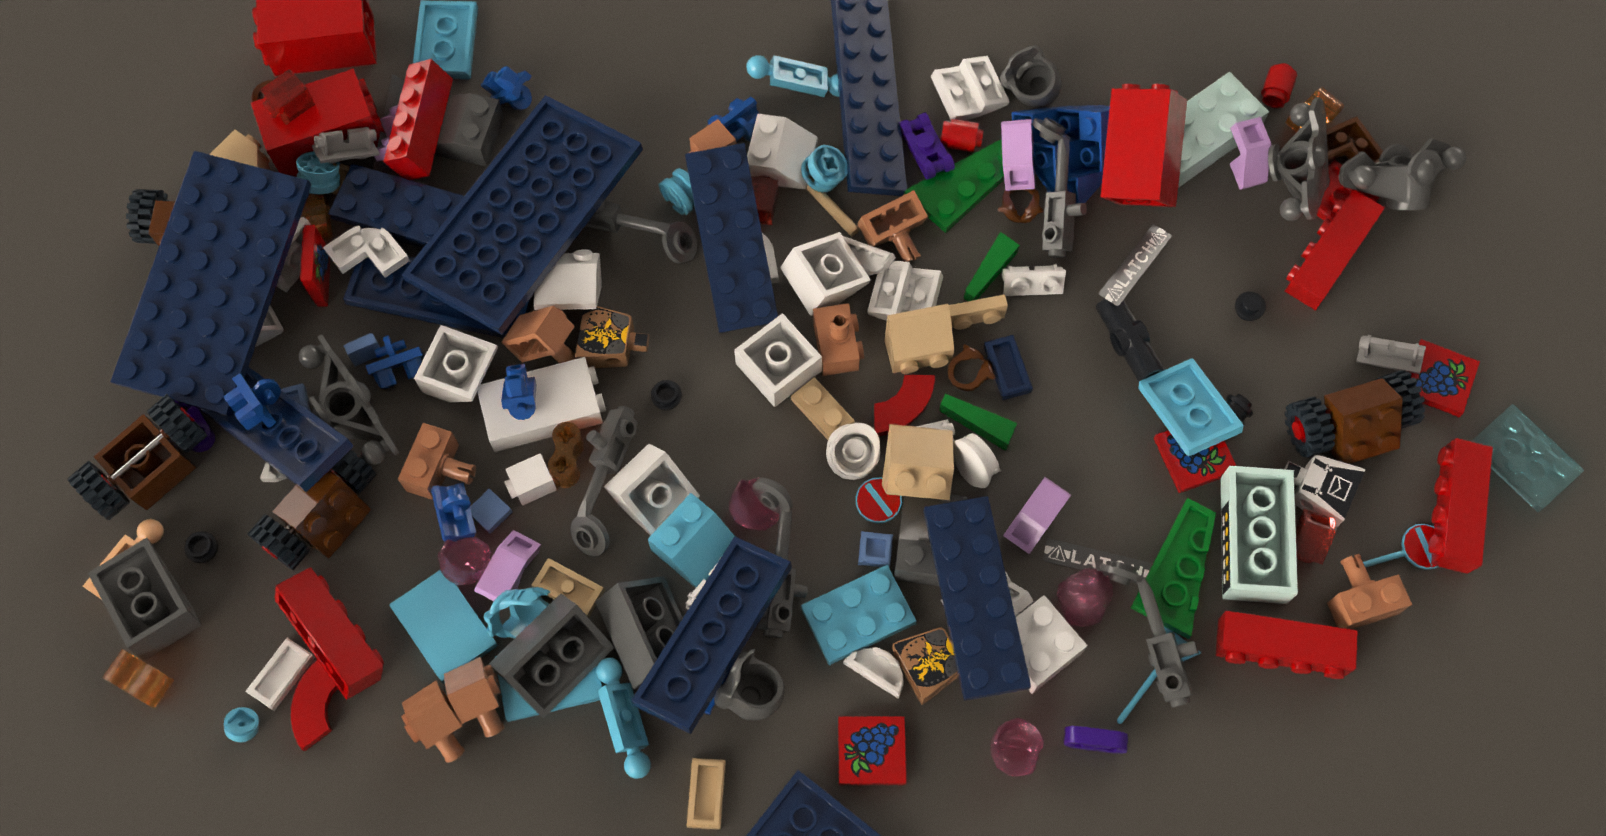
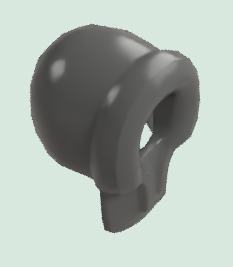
(1032, 77)
(751, 689)

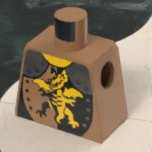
(608, 338)
(927, 662)

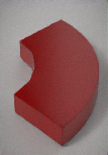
(905, 405)
(310, 706)

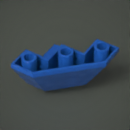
(1088, 135)

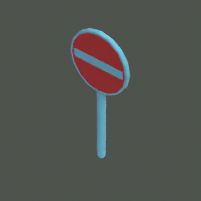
(874, 502)
(1414, 548)

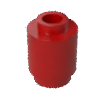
(1278, 85)
(961, 135)

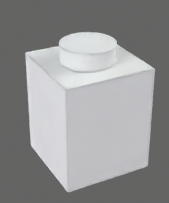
(529, 480)

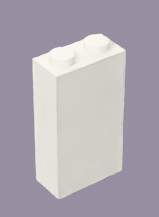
(562, 395)

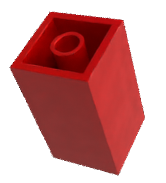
(314, 34)
(340, 104)
(1144, 146)

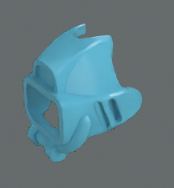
(523, 606)

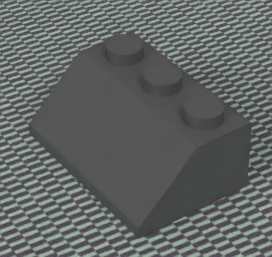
(640, 623)
(552, 655)

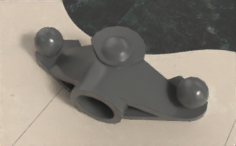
(1303, 162)
(1401, 177)
(337, 395)

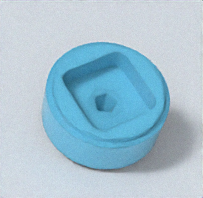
(241, 724)

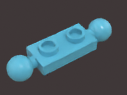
(794, 75)
(623, 718)

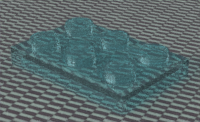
(1528, 458)

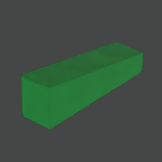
(997, 258)
(982, 422)

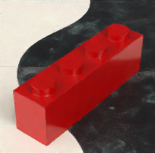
(418, 120)
(1334, 248)
(1461, 505)
(329, 632)
(1286, 644)

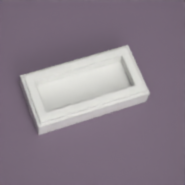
(280, 674)

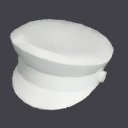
(853, 451)
(975, 460)

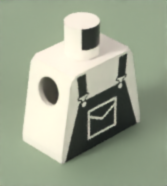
(1326, 486)

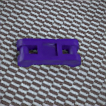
(926, 146)

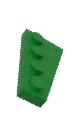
(957, 192)
(1180, 568)

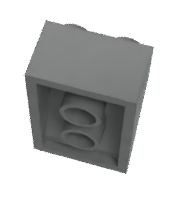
(470, 128)
(914, 550)
(144, 600)

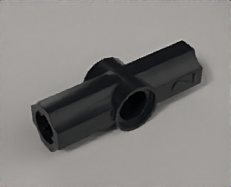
(1130, 339)

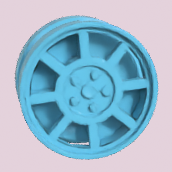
(826, 167)
(322, 176)
(678, 191)

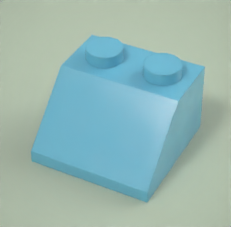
(691, 540)

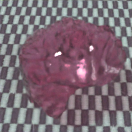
(748, 509)
(464, 560)
(1085, 597)
(1016, 747)

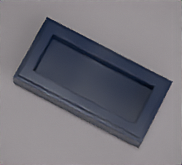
(1008, 367)

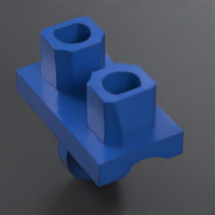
(509, 87)
(740, 118)
(383, 370)
(519, 392)
(250, 403)
(453, 512)

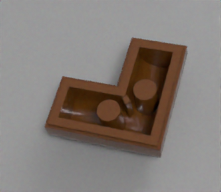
(1350, 139)

